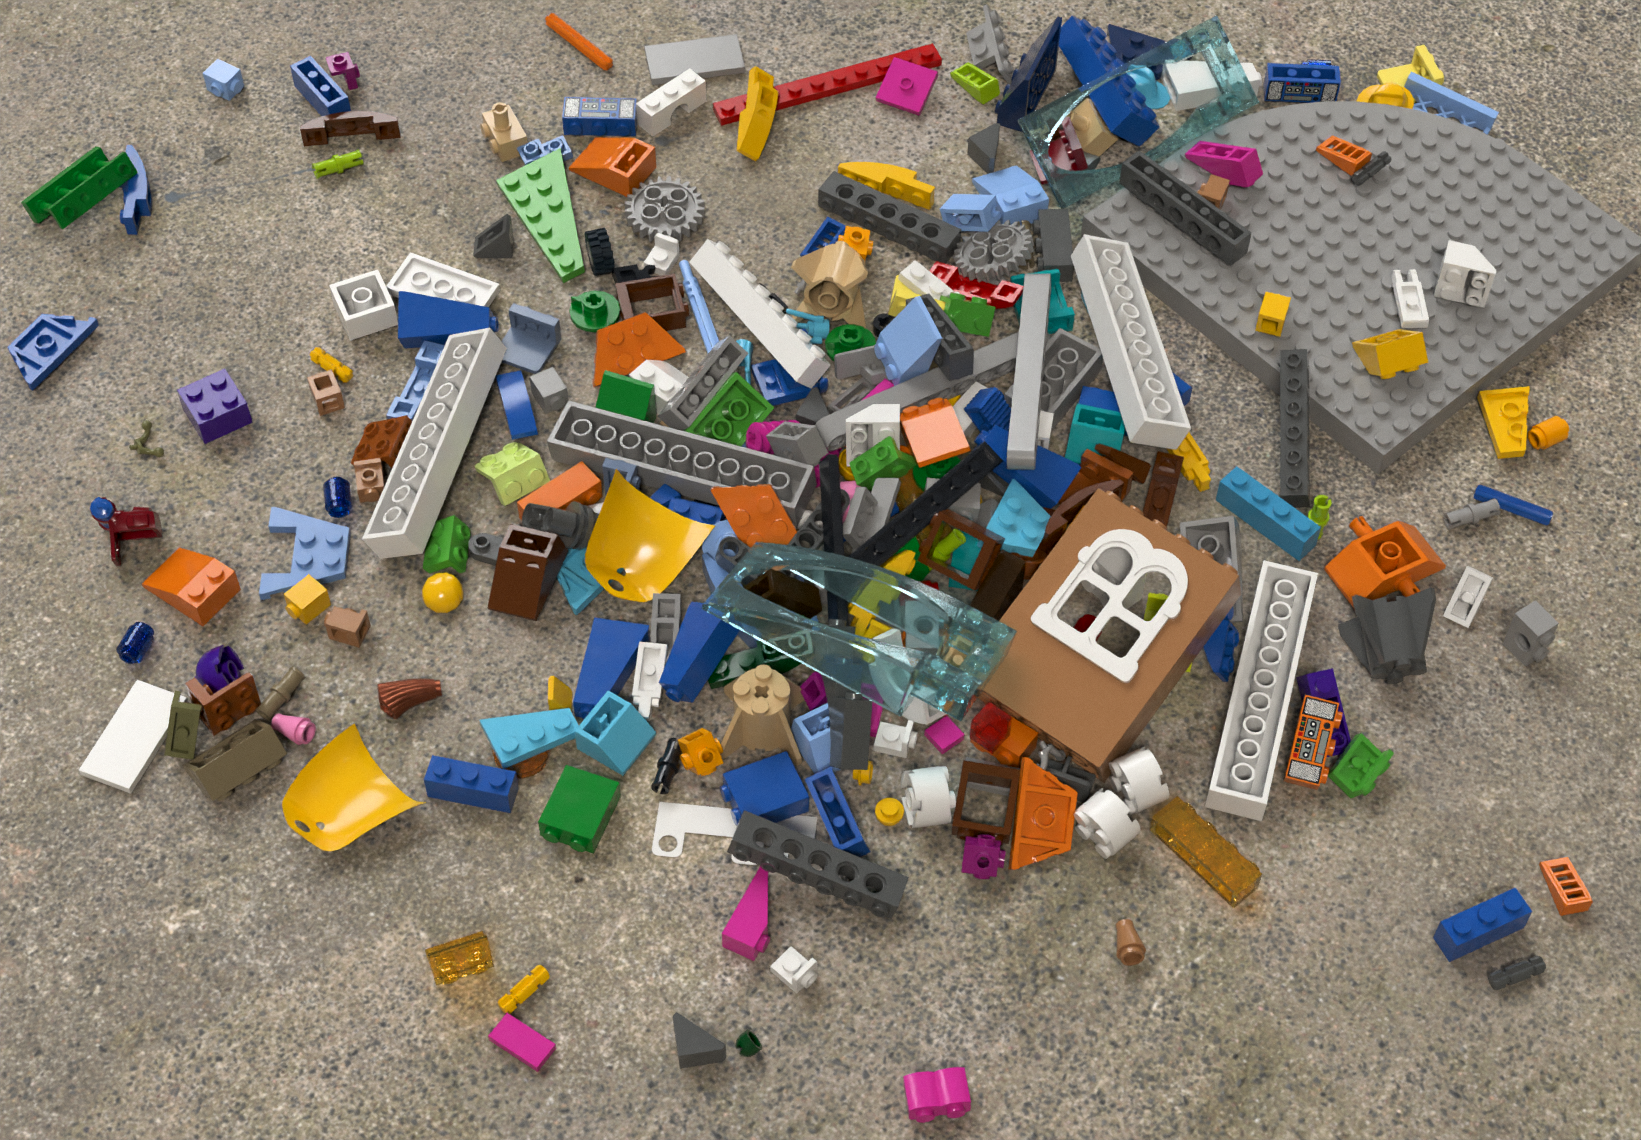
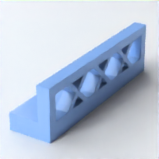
(1449, 103)

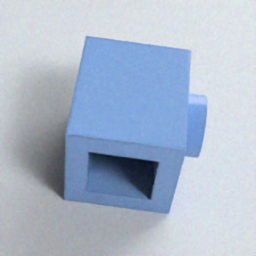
(223, 79)

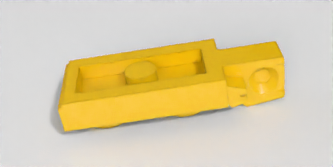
(1194, 464)

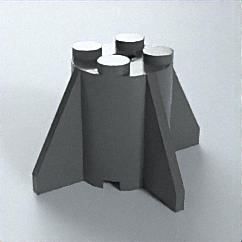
(1391, 635)

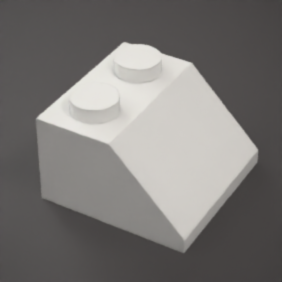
(665, 377)

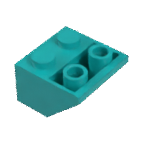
(1094, 427)

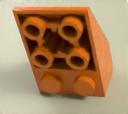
(616, 163)

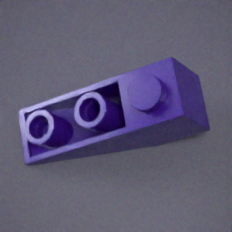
(1324, 686)

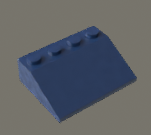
(1030, 79)

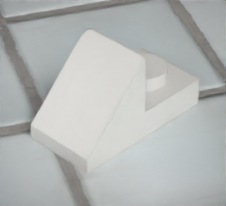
(1468, 596)

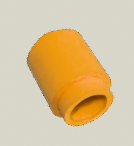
(1548, 433)

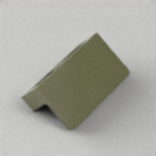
(182, 728)

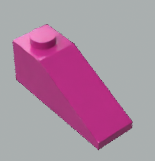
(1230, 162)
(748, 926)

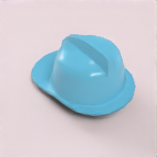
(1154, 92)

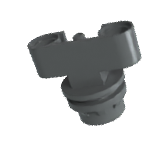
(571, 525)

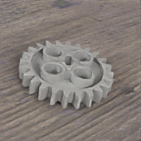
(664, 208)
(1010, 250)

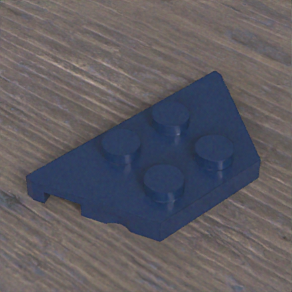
(1132, 44)

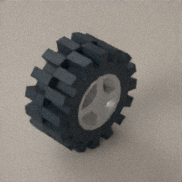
(599, 251)

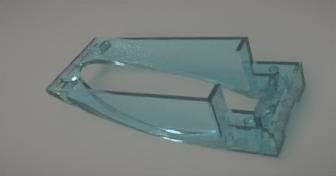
(1225, 68)
(870, 667)

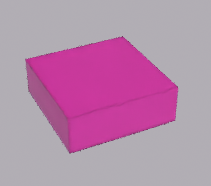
(944, 734)

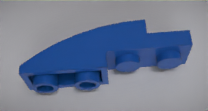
(136, 195)
(1221, 647)

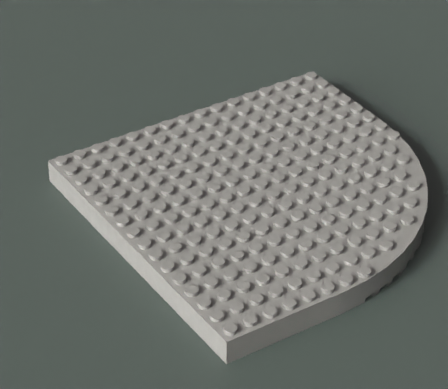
(1341, 241)

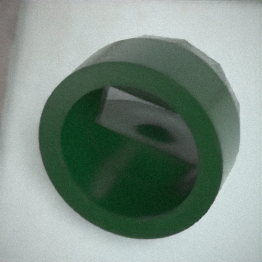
(749, 1043)

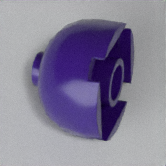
(218, 668)

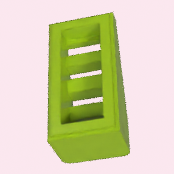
(978, 84)

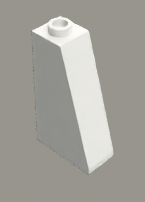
(1193, 84)

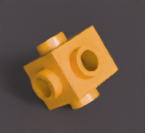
(858, 240)
(700, 752)

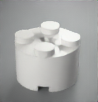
(1138, 779)
(927, 796)
(1106, 822)

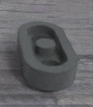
(485, 553)

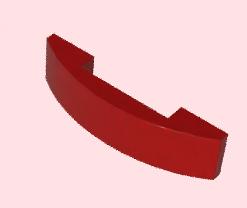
(999, 296)

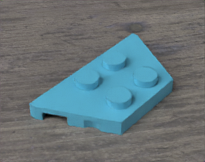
(1018, 521)
(577, 581)

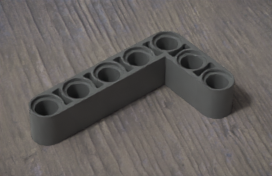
(808, 532)

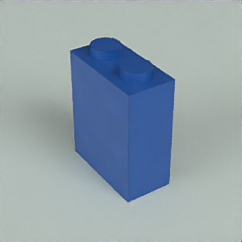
(766, 789)

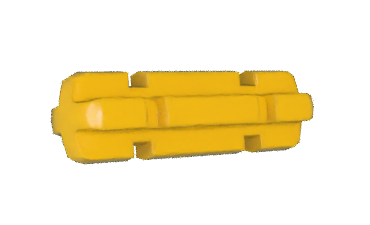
(328, 362)
(523, 989)

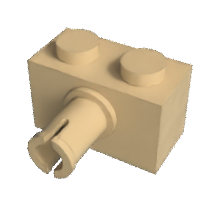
(1091, 128)
(503, 131)

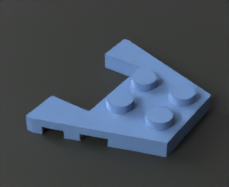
(318, 550)

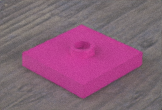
(906, 86)

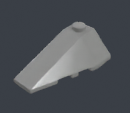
(1223, 541)

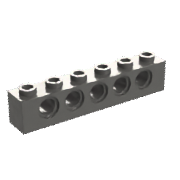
(1185, 208)
(889, 217)
(1294, 428)
(832, 860)

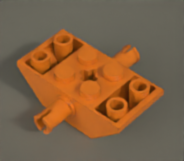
(1383, 561)

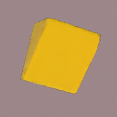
(558, 694)

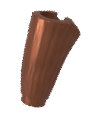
(402, 695)

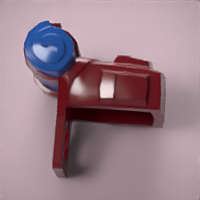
(125, 525)

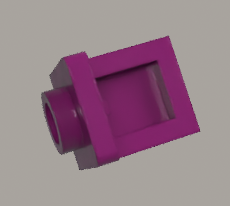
(343, 64)

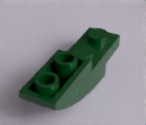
(738, 663)

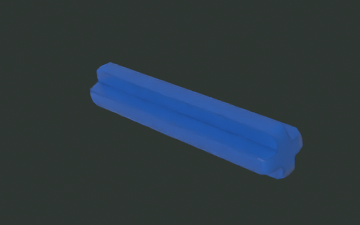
(1514, 505)

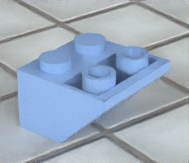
(813, 738)

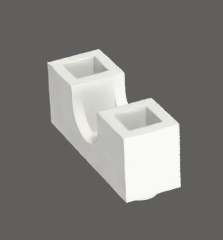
(655, 110)

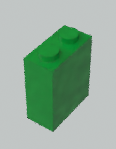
(579, 809)

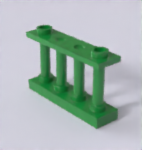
(79, 187)

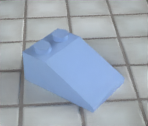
(1016, 193)
(908, 343)

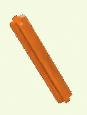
(579, 41)

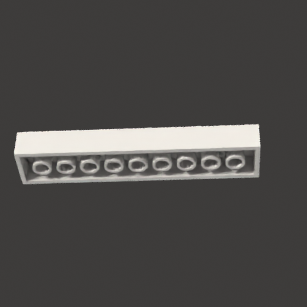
(1130, 343)
(434, 444)
(1261, 691)

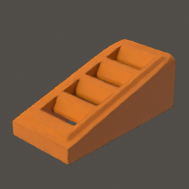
(1355, 158)
(1565, 906)

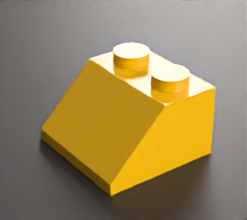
(1392, 352)

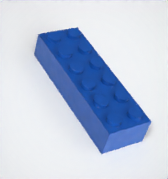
(1116, 100)

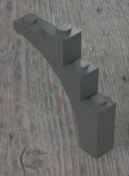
(848, 719)

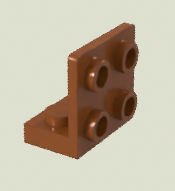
(383, 440)
(1097, 470)
(226, 705)

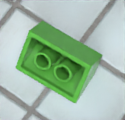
(731, 412)

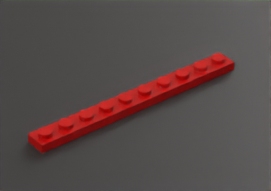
(830, 82)

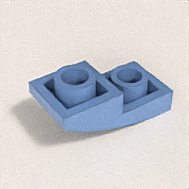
(534, 150)

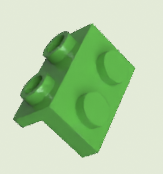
(969, 316)
(881, 461)
(447, 546)
(1359, 767)

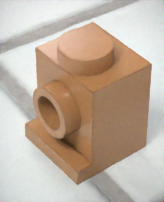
(1215, 190)
(326, 392)
(369, 479)
(347, 625)

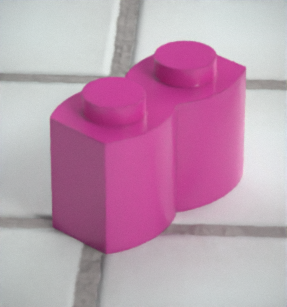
(937, 1094)

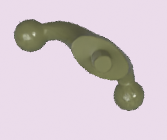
(158, 452)

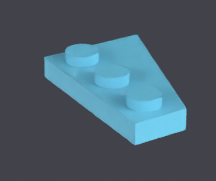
(528, 734)

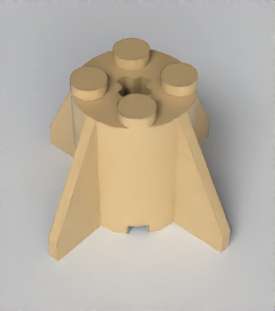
(832, 283)
(762, 712)

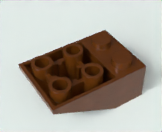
(525, 571)

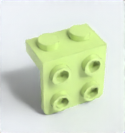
(513, 471)

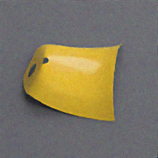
(643, 540)
(344, 792)

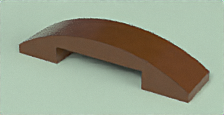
(349, 123)
(1163, 487)
(1069, 509)

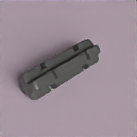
(1371, 168)
(1517, 973)

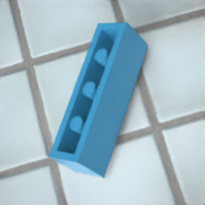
(1268, 513)

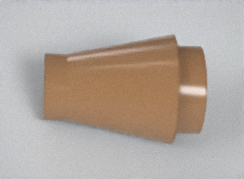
(1129, 945)

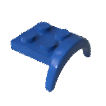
(778, 385)

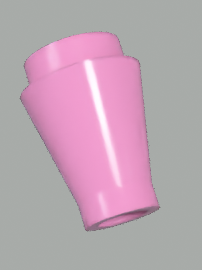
(297, 729)

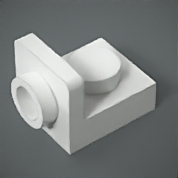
(664, 254)
(895, 739)
(795, 970)

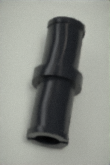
(667, 767)

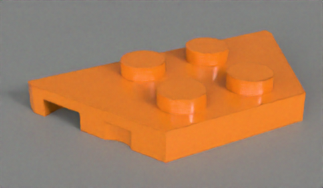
(630, 343)
(755, 514)
(1042, 816)

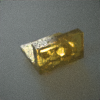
(460, 958)

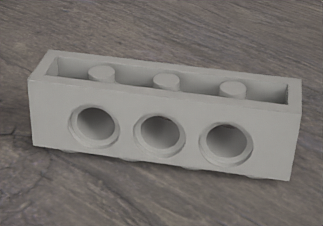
(703, 384)

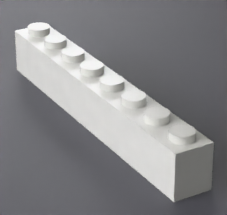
(760, 313)

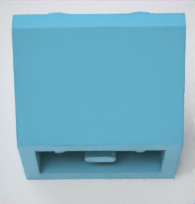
(614, 733)

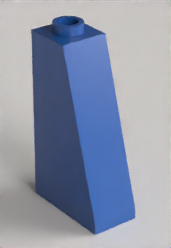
(436, 318)
(1046, 482)
(695, 653)
(607, 661)

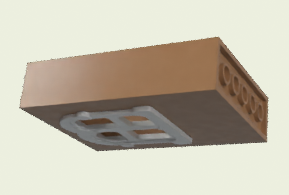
(1069, 683)

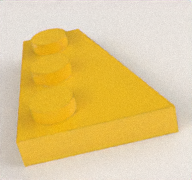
(1506, 419)

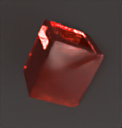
(990, 727)

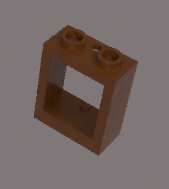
(650, 289)
(985, 559)
(986, 775)

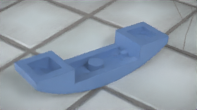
(416, 386)

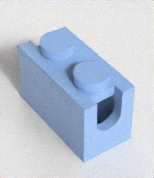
(971, 212)

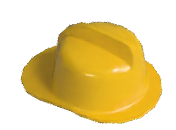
(1387, 94)

